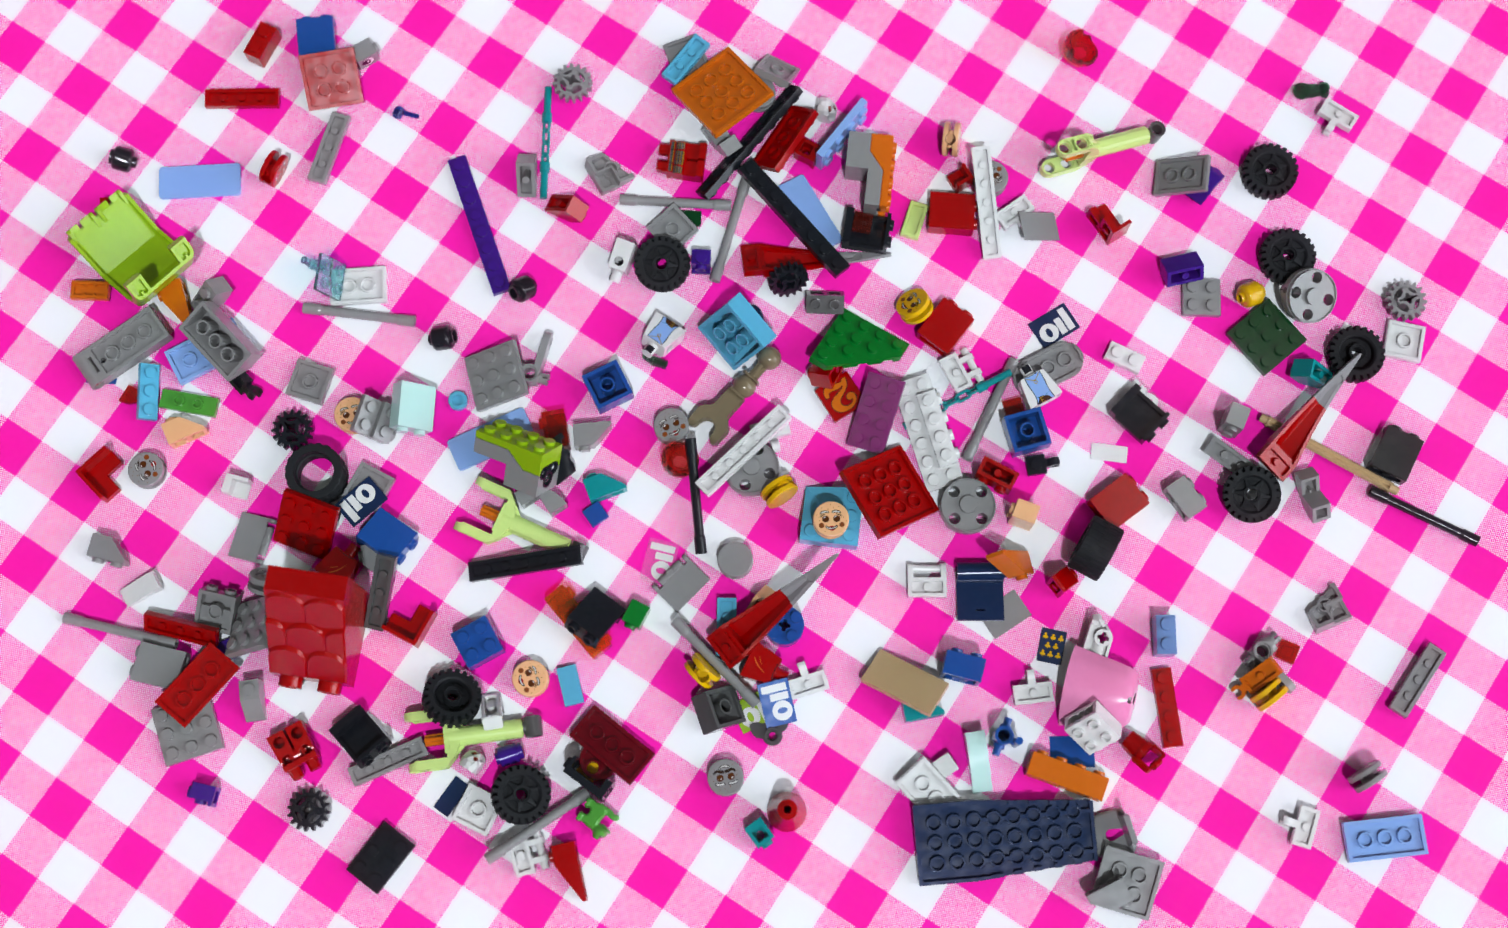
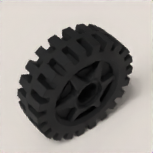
(1272, 158)
(1289, 243)
(647, 264)
(1361, 341)
(1267, 496)
(448, 711)
(525, 779)

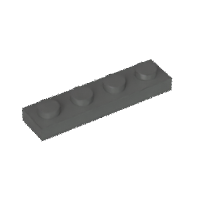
(380, 591)

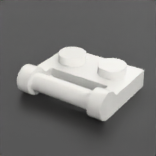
(926, 586)

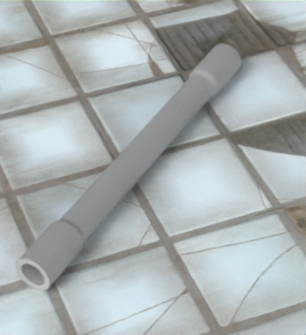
(634, 200)
(718, 267)
(399, 319)
(973, 445)
(81, 621)
(745, 692)
(500, 850)

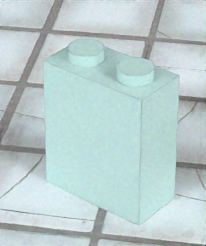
(412, 408)

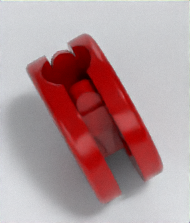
(273, 168)

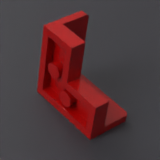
(1107, 224)
(97, 473)
(414, 630)

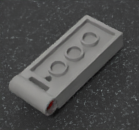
(122, 348)

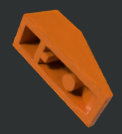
(176, 299)
(1012, 563)

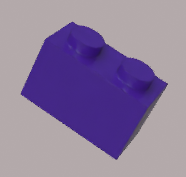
(1181, 269)

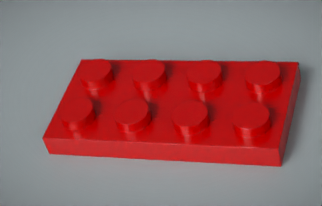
(785, 138)
(197, 684)

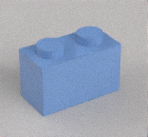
(1164, 635)

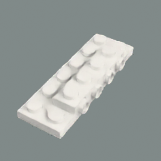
(929, 433)

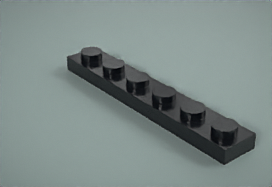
(525, 563)

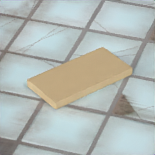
(905, 682)

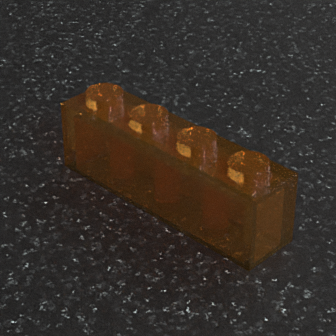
(563, 603)

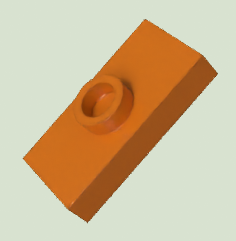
(90, 290)

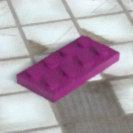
(876, 413)

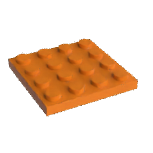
(722, 92)

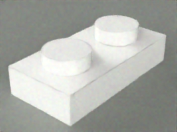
(1124, 357)

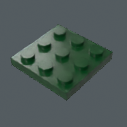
(1266, 337)

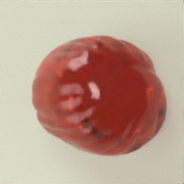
(1079, 49)
(674, 459)

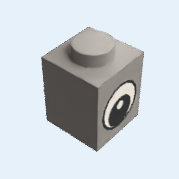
(366, 53)

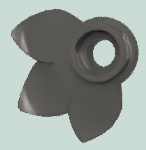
(760, 731)

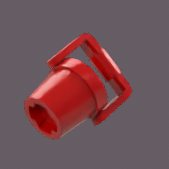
(1138, 747)

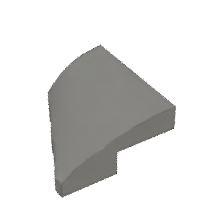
(606, 173)
(1328, 610)

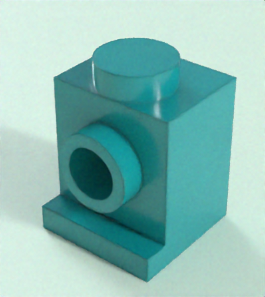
(756, 826)

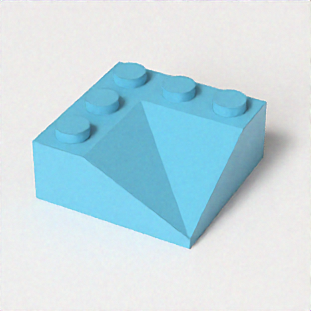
(737, 331)
(813, 498)

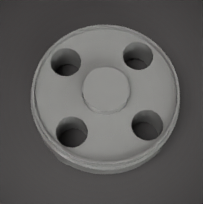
(1309, 295)
(753, 473)
(967, 506)

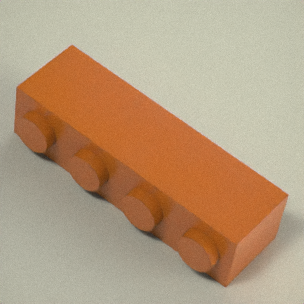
(1067, 776)

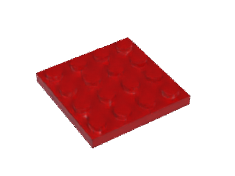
(889, 492)

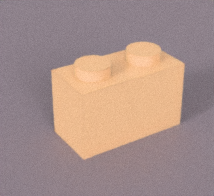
(1023, 514)

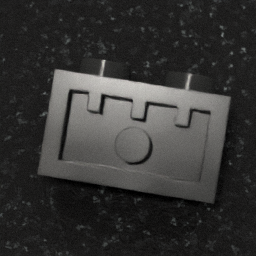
(824, 302)

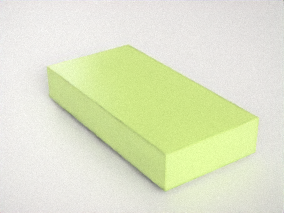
(914, 220)

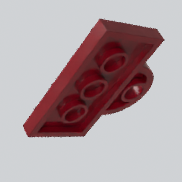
(609, 747)

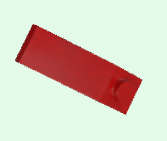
(567, 862)

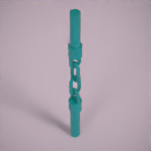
(545, 165)
(979, 387)

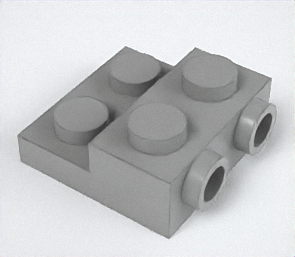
(373, 420)
(217, 607)

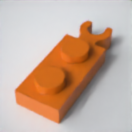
(1258, 677)

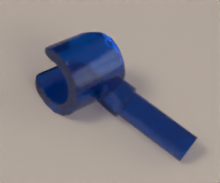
(399, 112)

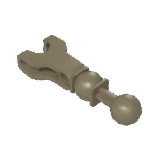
(734, 396)

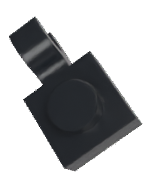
(244, 385)
(1038, 464)

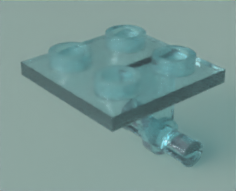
(328, 276)

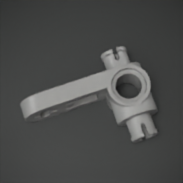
(539, 364)
(1268, 643)

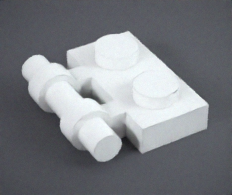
(956, 373)
(522, 857)

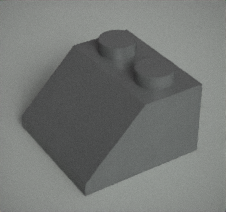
(718, 709)

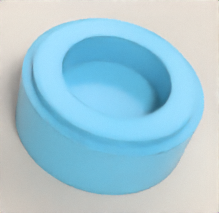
(458, 401)

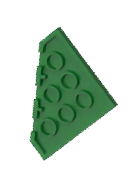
(856, 342)

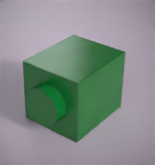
(635, 615)

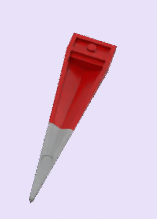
(762, 258)
(1290, 440)
(745, 631)

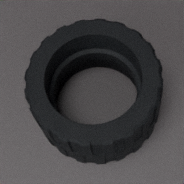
(310, 452)
(1095, 548)

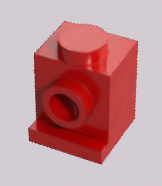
(809, 147)

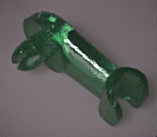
(1306, 91)

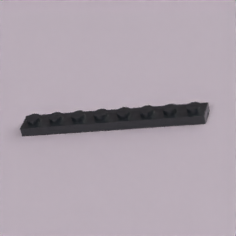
(749, 142)
(793, 218)

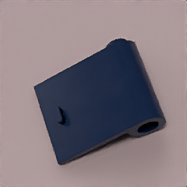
(979, 588)

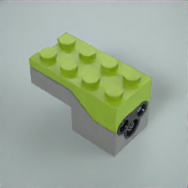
(529, 458)

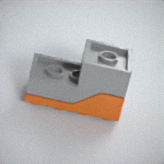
(873, 161)

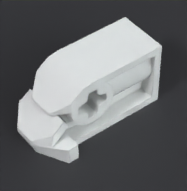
(1096, 627)

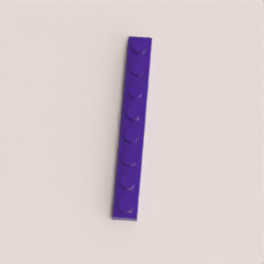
(479, 225)

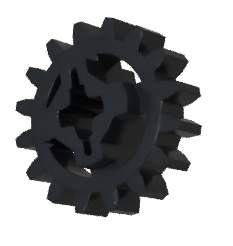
(788, 279)
(284, 439)
(310, 801)

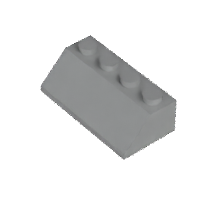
(220, 340)

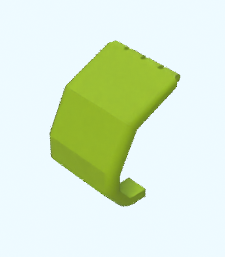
(130, 249)

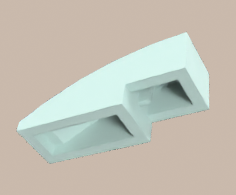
(978, 761)

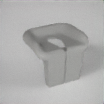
(1115, 819)

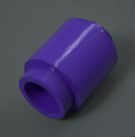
(509, 754)

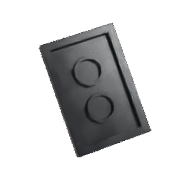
(381, 857)

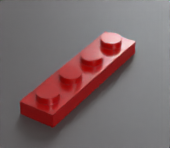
(242, 98)
(180, 628)
(1166, 707)

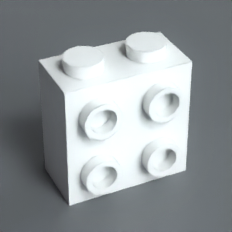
(1093, 727)

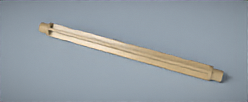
(1338, 459)

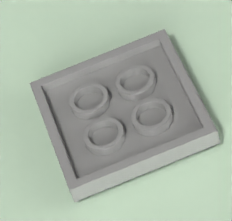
(496, 375)
(248, 629)
(195, 740)
(1139, 874)

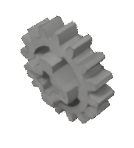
(570, 76)
(1403, 308)

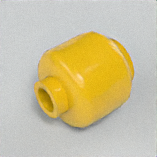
(1250, 294)

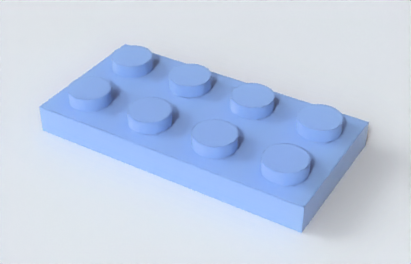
(836, 140)
(188, 361)
(1384, 838)

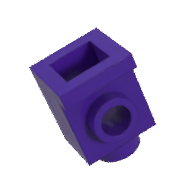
(701, 261)
(204, 793)

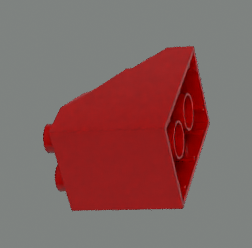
(314, 628)

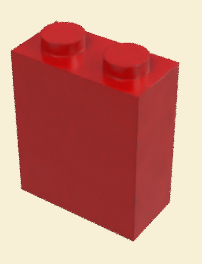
(952, 213)
(945, 327)
(1119, 501)

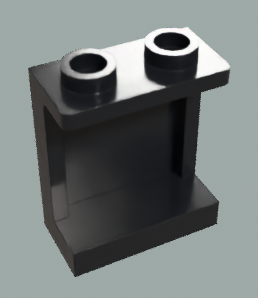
(875, 242)
(1138, 415)
(1395, 454)
(594, 617)
(360, 736)
(602, 792)

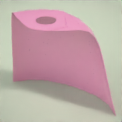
(1099, 679)

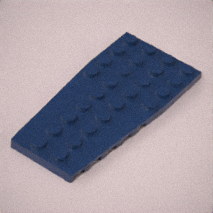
(1000, 838)

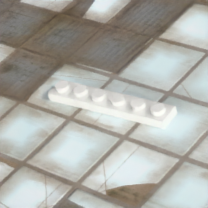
(986, 202)
(743, 451)

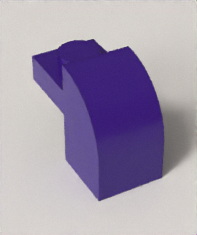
(1214, 179)

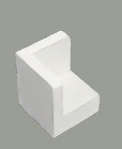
(236, 486)

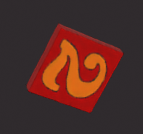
(841, 399)

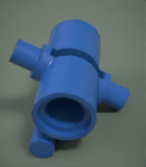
(1010, 739)

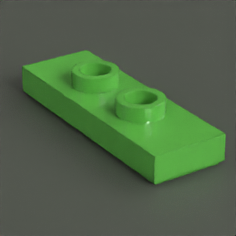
(189, 403)

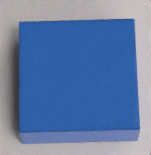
(595, 514)

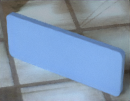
(200, 181)
(806, 200)
(463, 445)

